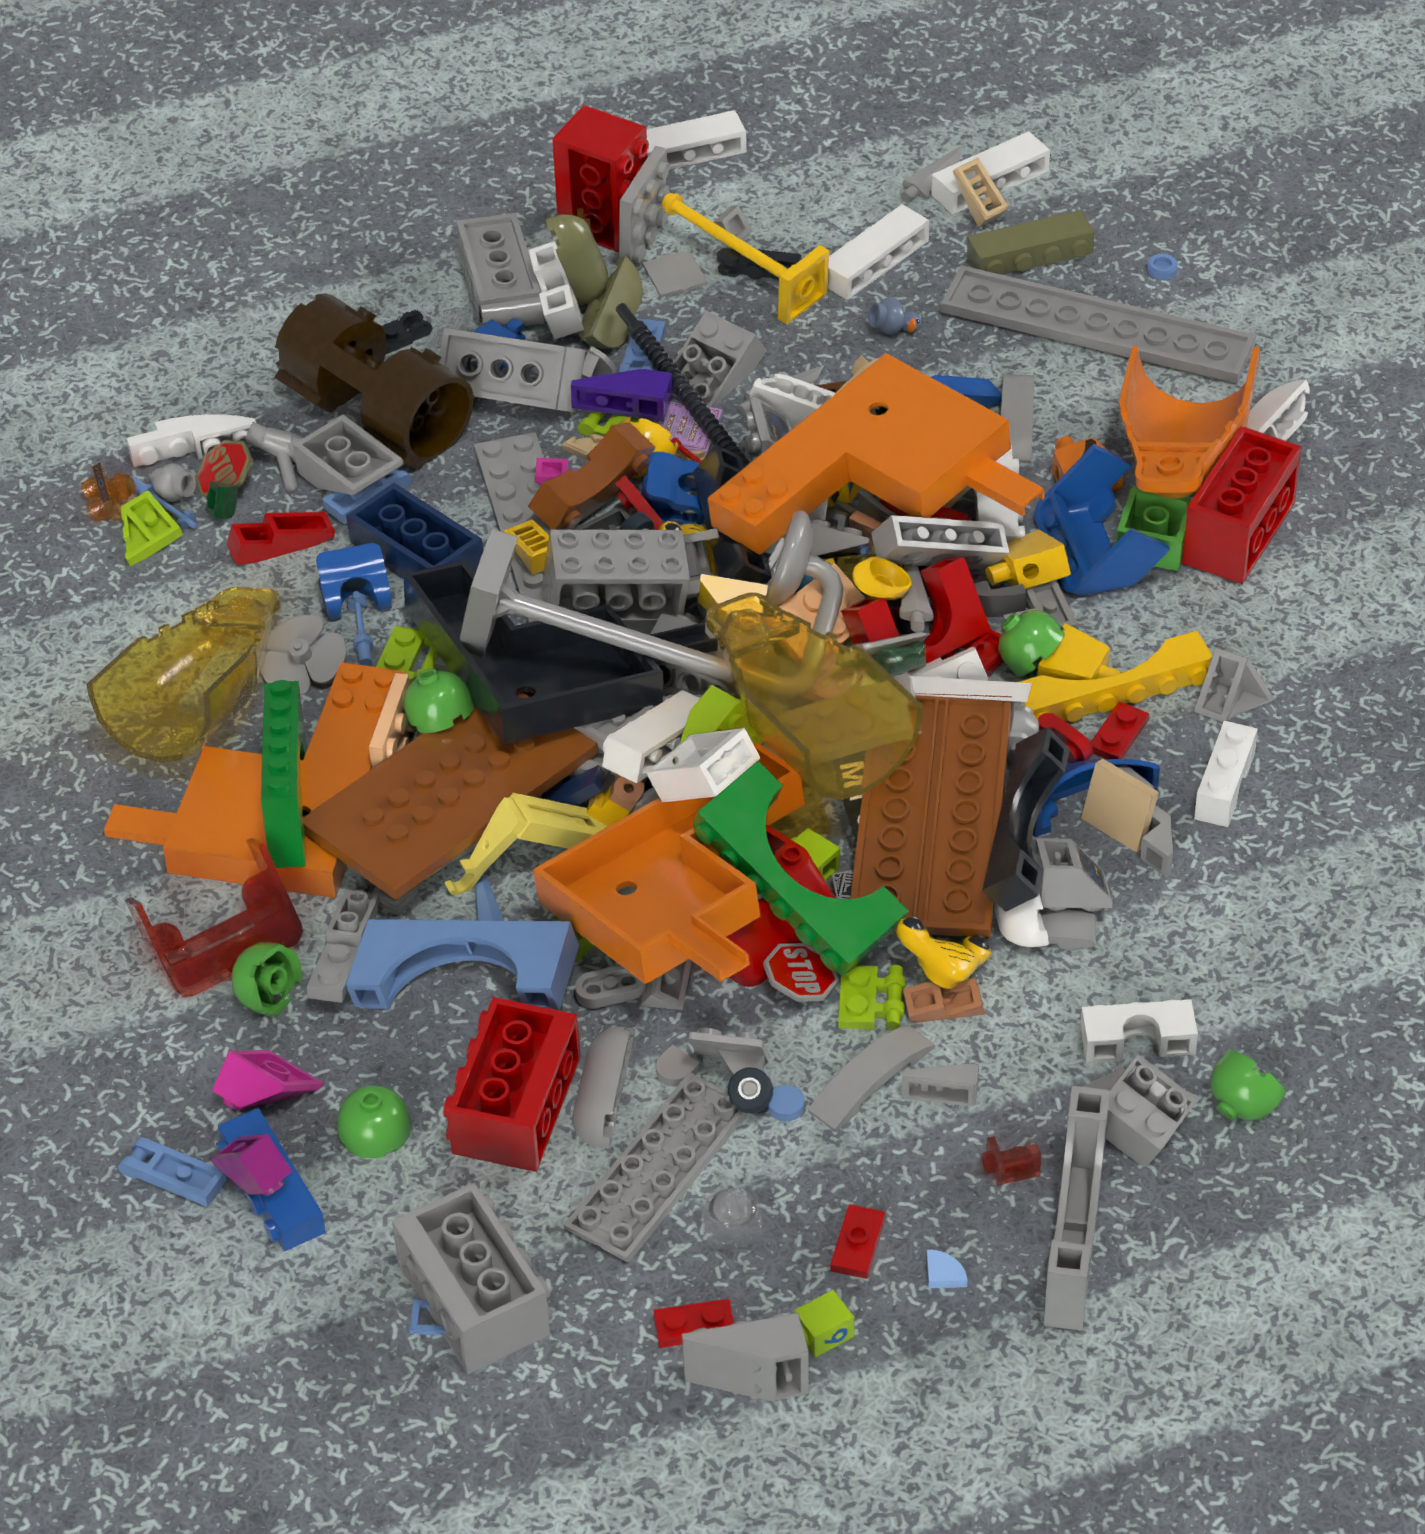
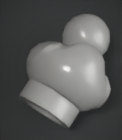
(173, 482)

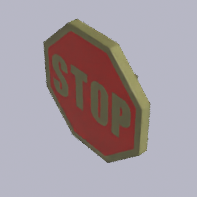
(224, 464)

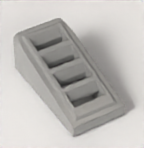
(942, 1084)

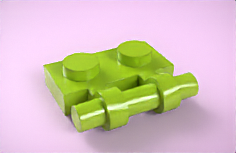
(859, 994)

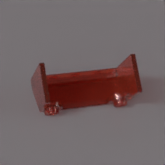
(211, 955)

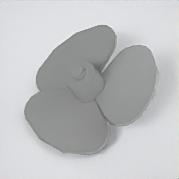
(292, 654)

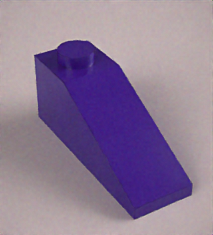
(626, 393)

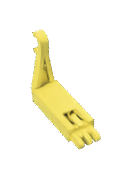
(527, 820)

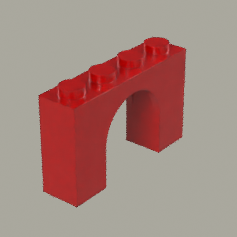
(956, 605)

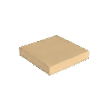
(1119, 805)

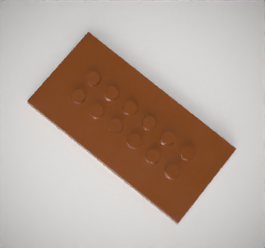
(437, 798)
(937, 817)

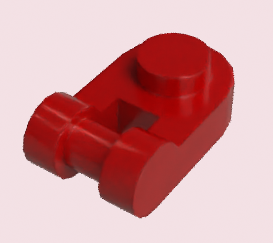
(1079, 745)

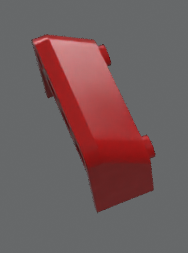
(768, 931)

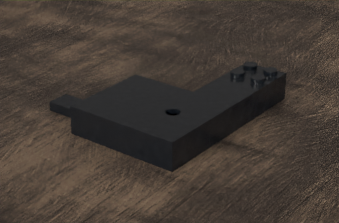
(568, 673)

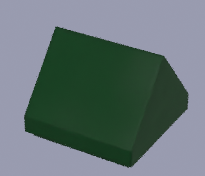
(221, 500)

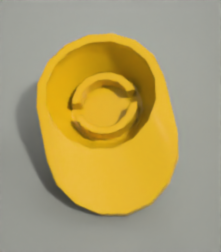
(881, 578)

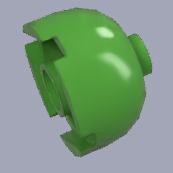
(1027, 639)
(436, 700)
(263, 972)
(1243, 1088)
(373, 1121)

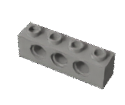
(930, 540)

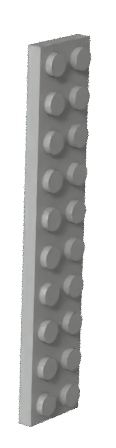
(1098, 323)

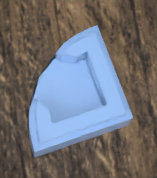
(944, 1271)

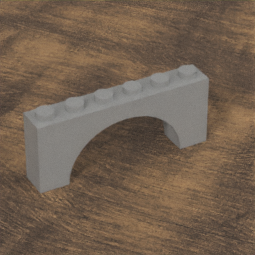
(1077, 1209)

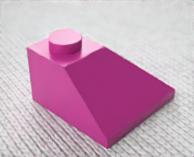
(260, 1078)

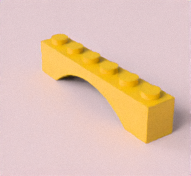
(1176, 664)

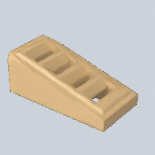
(971, 196)

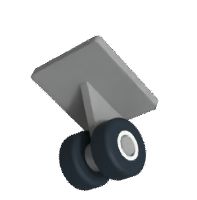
(745, 1056)

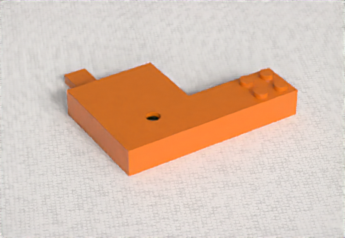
(910, 456)
(225, 794)
(683, 892)

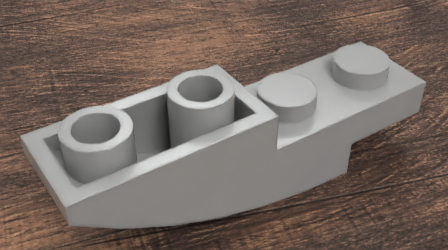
(342, 945)

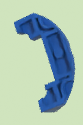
(1078, 778)

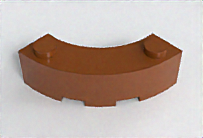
(574, 496)

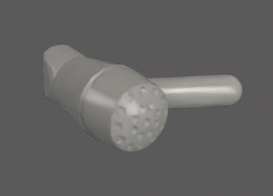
(278, 444)

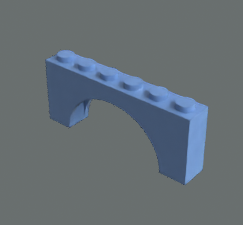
(403, 949)

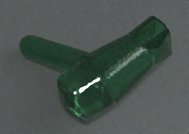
(902, 659)

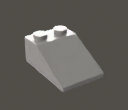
(343, 457)

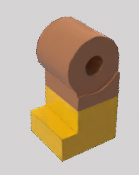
(616, 801)

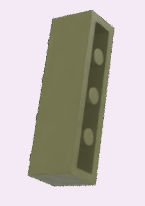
(1031, 243)

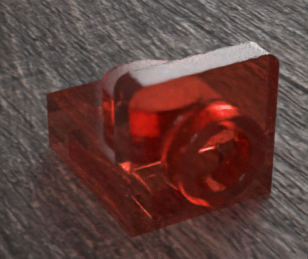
(1012, 1164)

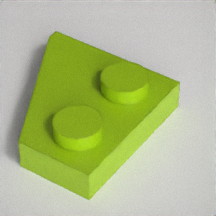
(146, 527)

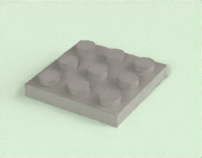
(642, 208)

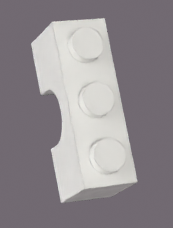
(557, 296)
(1224, 772)
(1167, 1023)

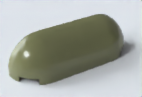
(579, 257)
(601, 322)

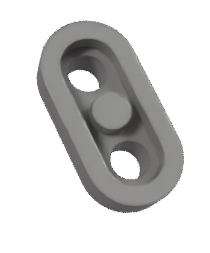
(609, 985)

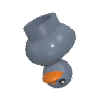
(890, 317)

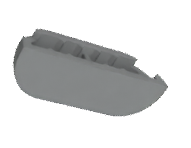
(602, 1086)

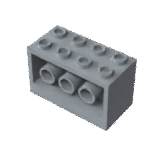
(628, 569)
(472, 1277)

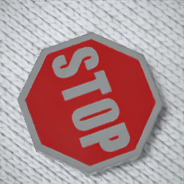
(799, 972)

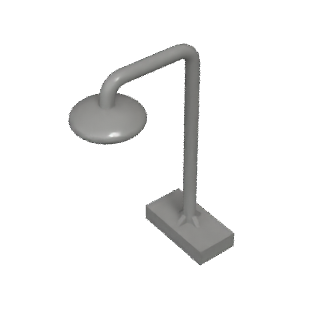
(495, 596)

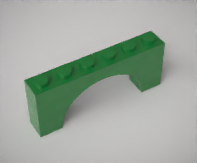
(280, 779)
(836, 928)

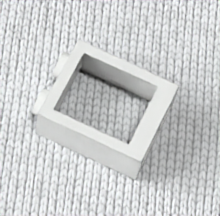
(703, 765)

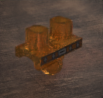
(106, 493)

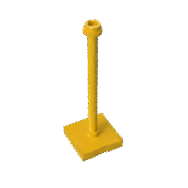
(798, 285)

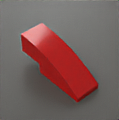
(278, 535)

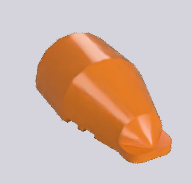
(1178, 439)

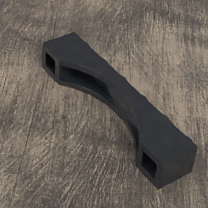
(730, 557)
(1034, 772)

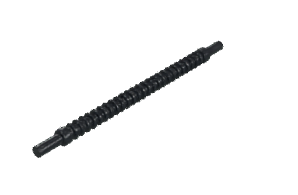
(680, 385)

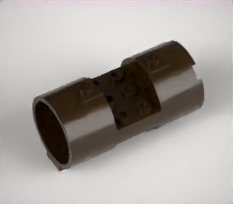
(407, 400)

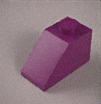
(253, 1164)

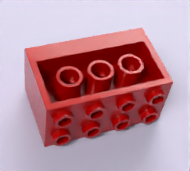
(594, 166)
(1241, 504)
(513, 1084)

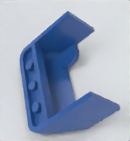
(1074, 517)

